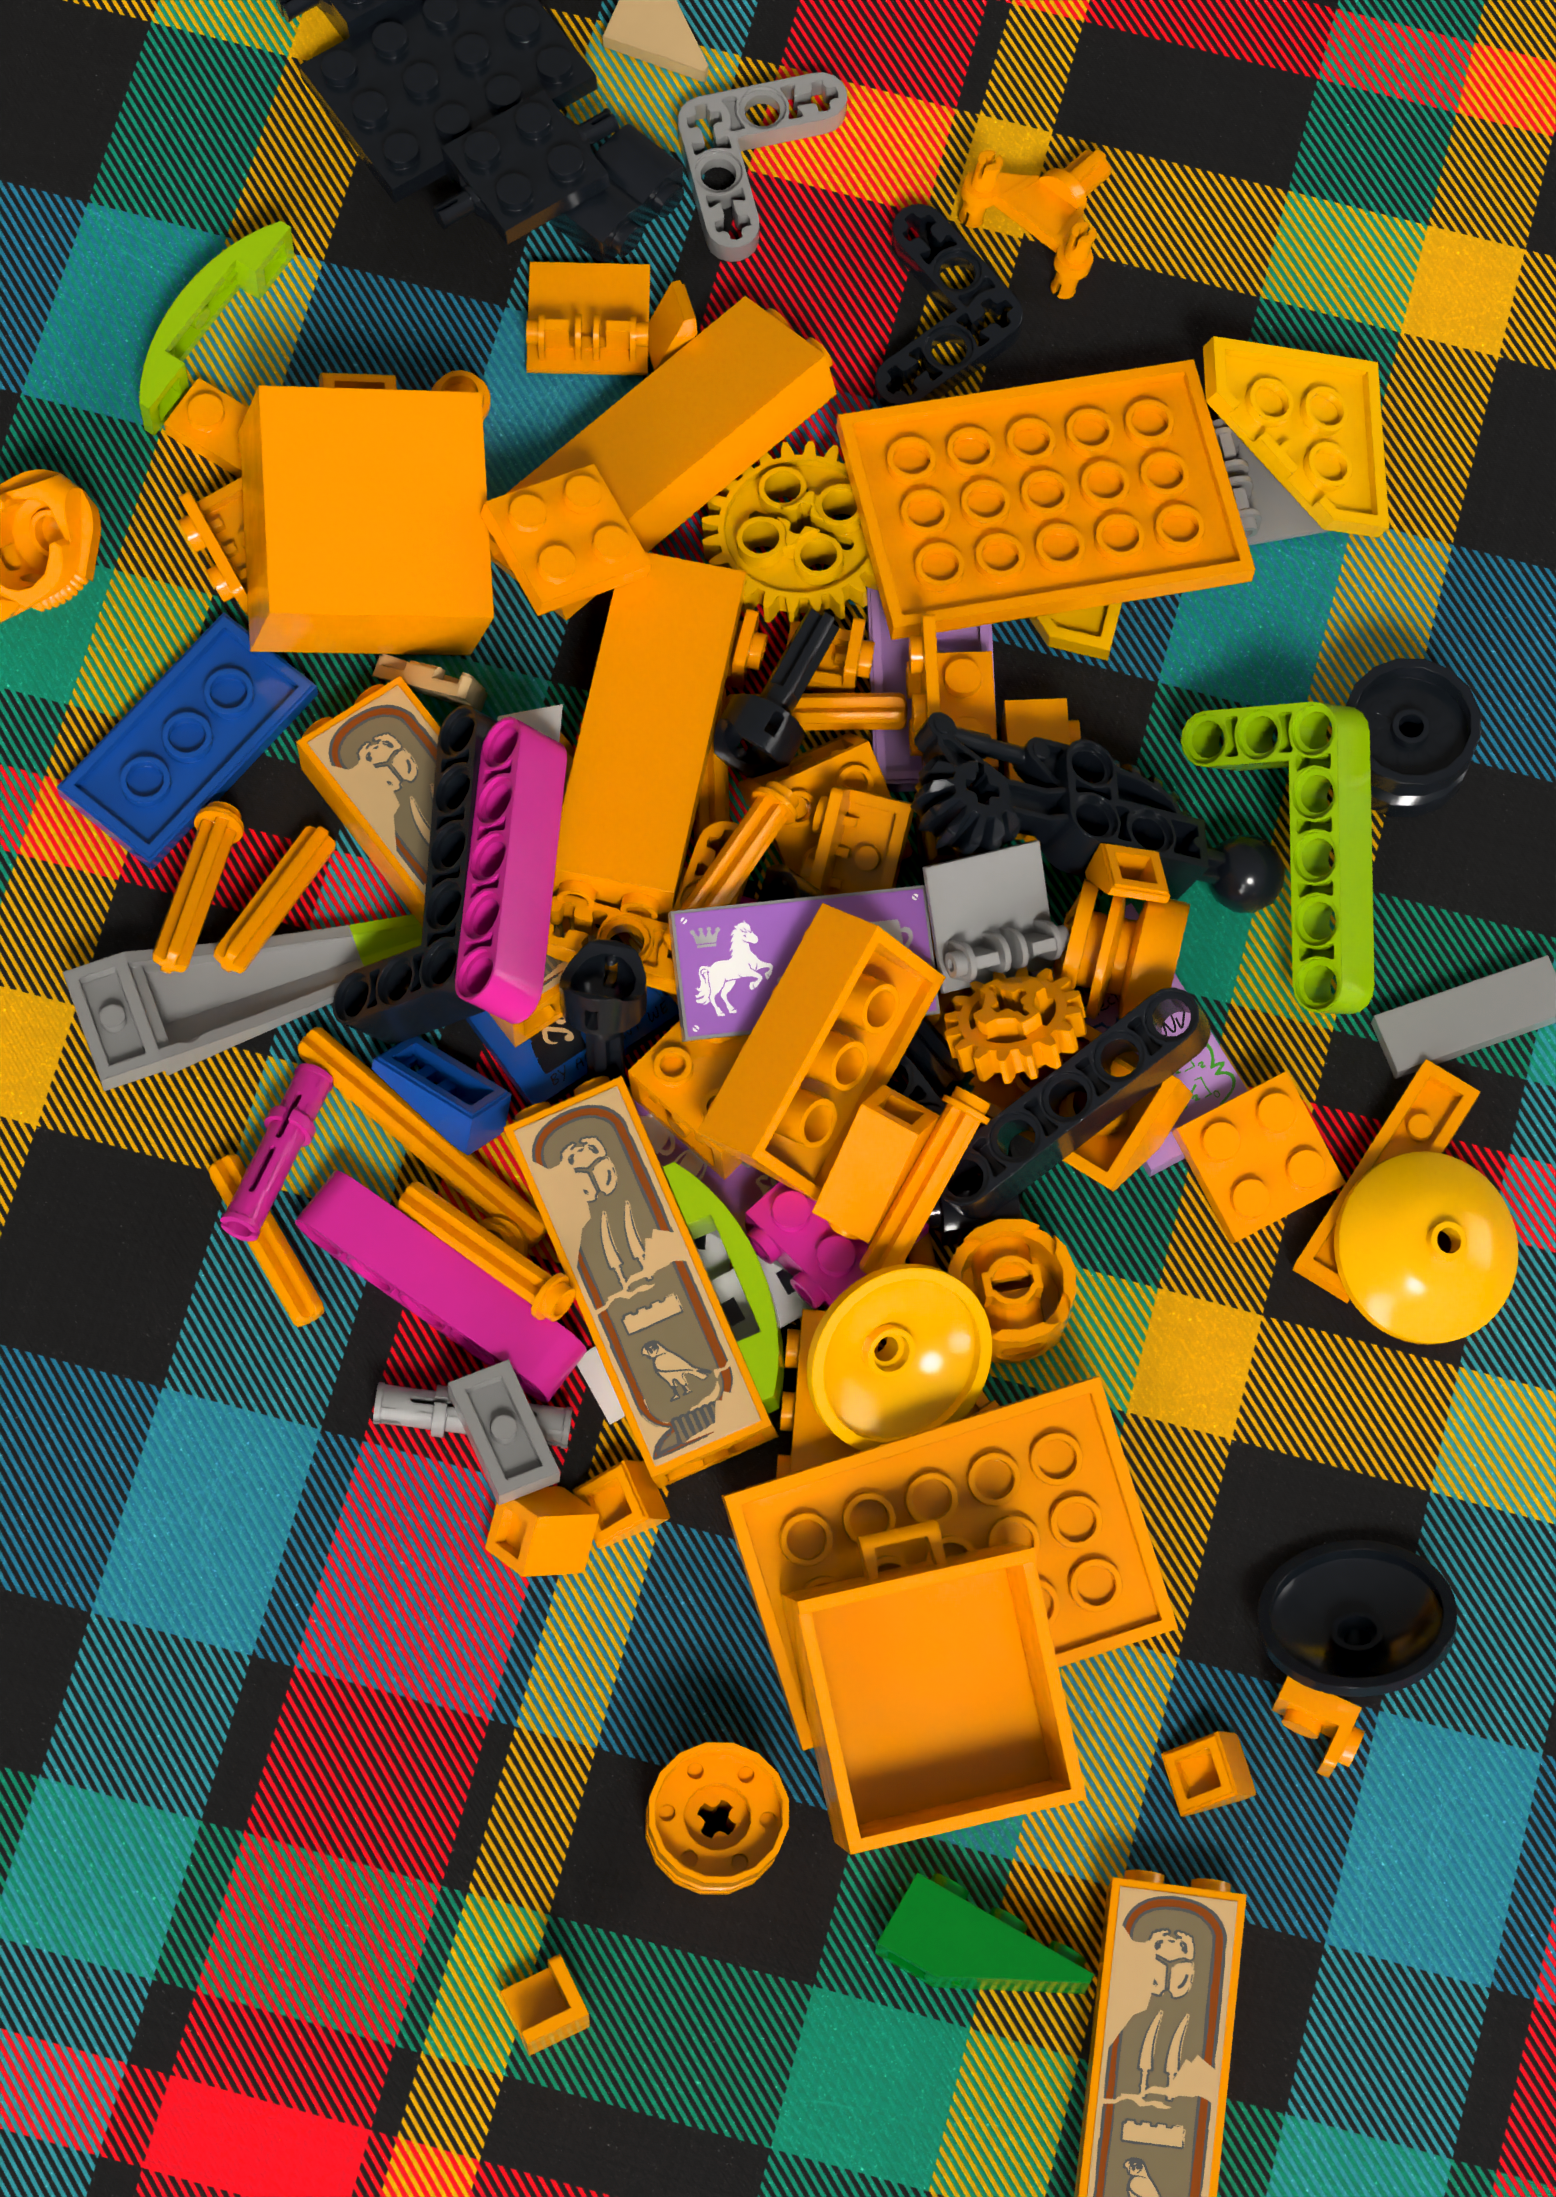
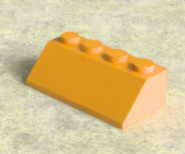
(821, 1049)
(1121, 1145)

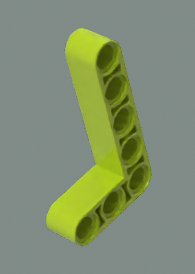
(1313, 833)

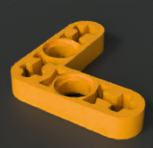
(654, 955)

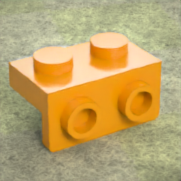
(219, 526)
(858, 841)

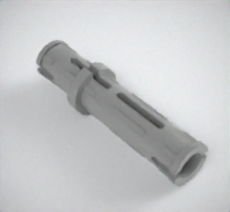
(437, 1413)

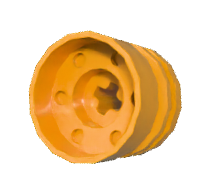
(1119, 952)
(710, 1779)

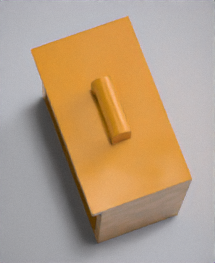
(365, 518)
(932, 1692)

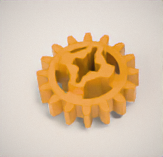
(1015, 1024)

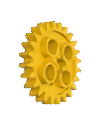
(797, 533)

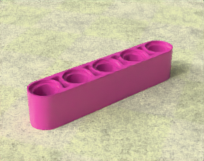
(511, 871)
(439, 1285)

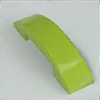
(247, 264)
(706, 1214)

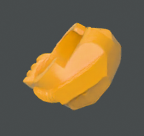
(45, 541)

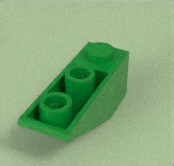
(963, 1947)

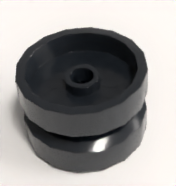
(1420, 734)

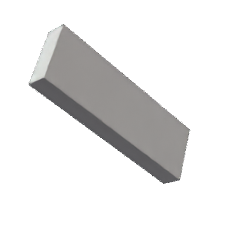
(1468, 1017)

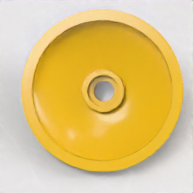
(1392, 1253)
(924, 1374)

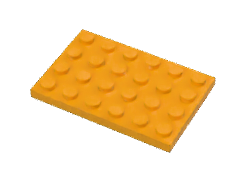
(1044, 498)
(1017, 1473)

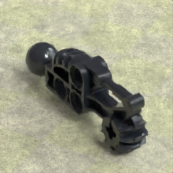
(1071, 805)

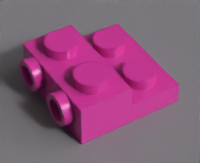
(805, 1245)

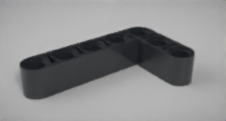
(417, 987)
(1039, 1107)

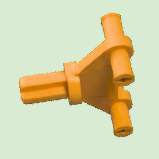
(1044, 206)

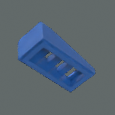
(460, 1107)

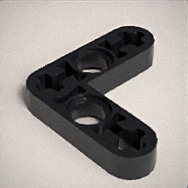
(964, 306)

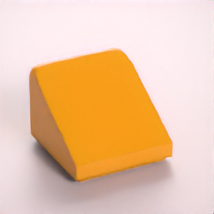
(671, 324)
(1128, 873)
(626, 1502)
(1208, 1773)

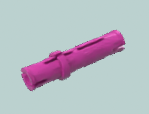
(287, 1131)

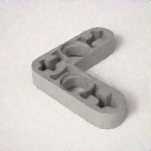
(735, 133)

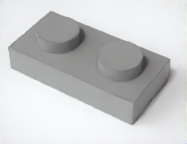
(503, 1432)

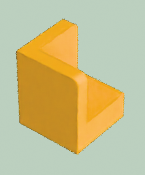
(543, 1533)
(546, 2007)

